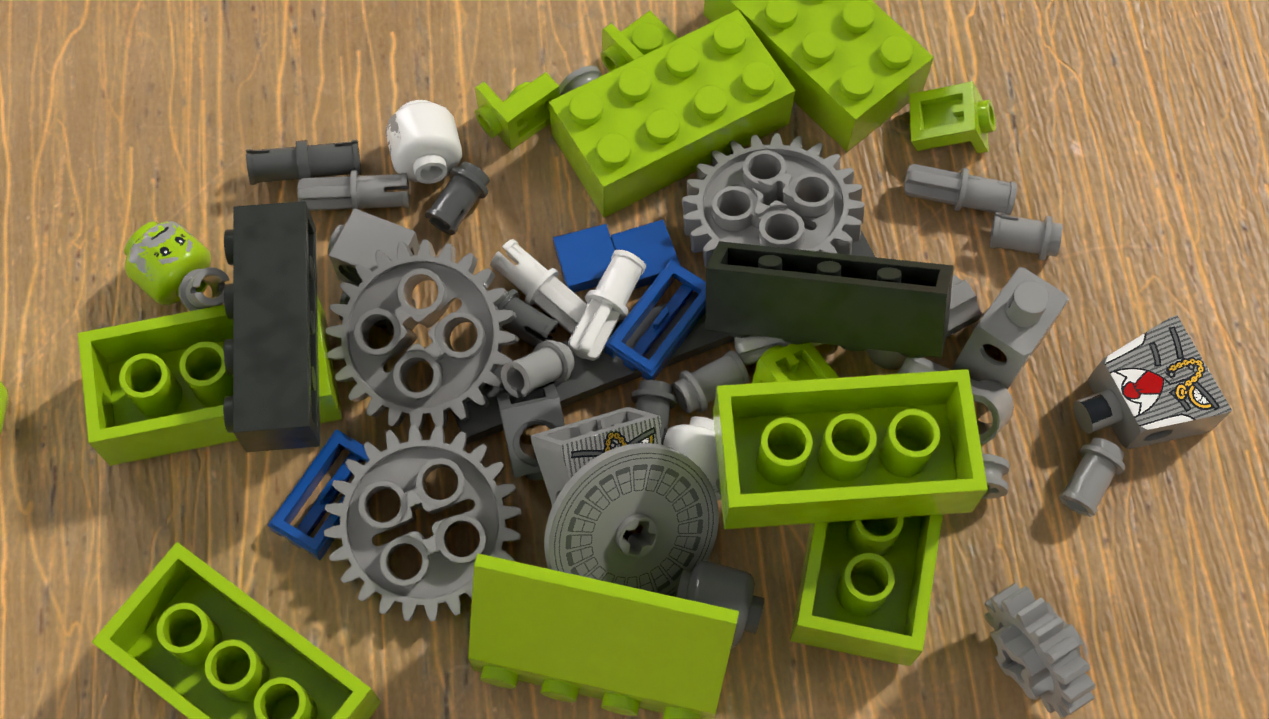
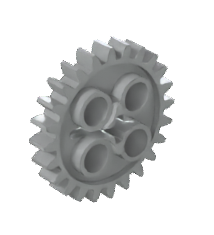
(773, 199)
(388, 295)
(405, 470)

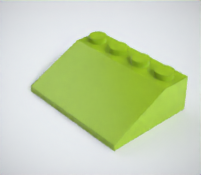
(597, 640)

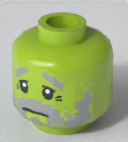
(162, 257)

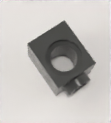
(517, 414)

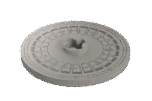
(616, 493)

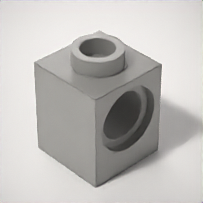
(359, 241)

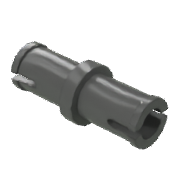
(302, 161)

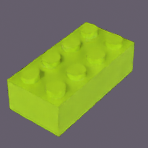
(840, 57)
(670, 112)
(164, 384)
(848, 449)
(868, 587)
(223, 652)

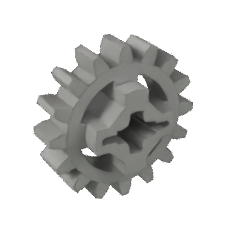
(1039, 650)

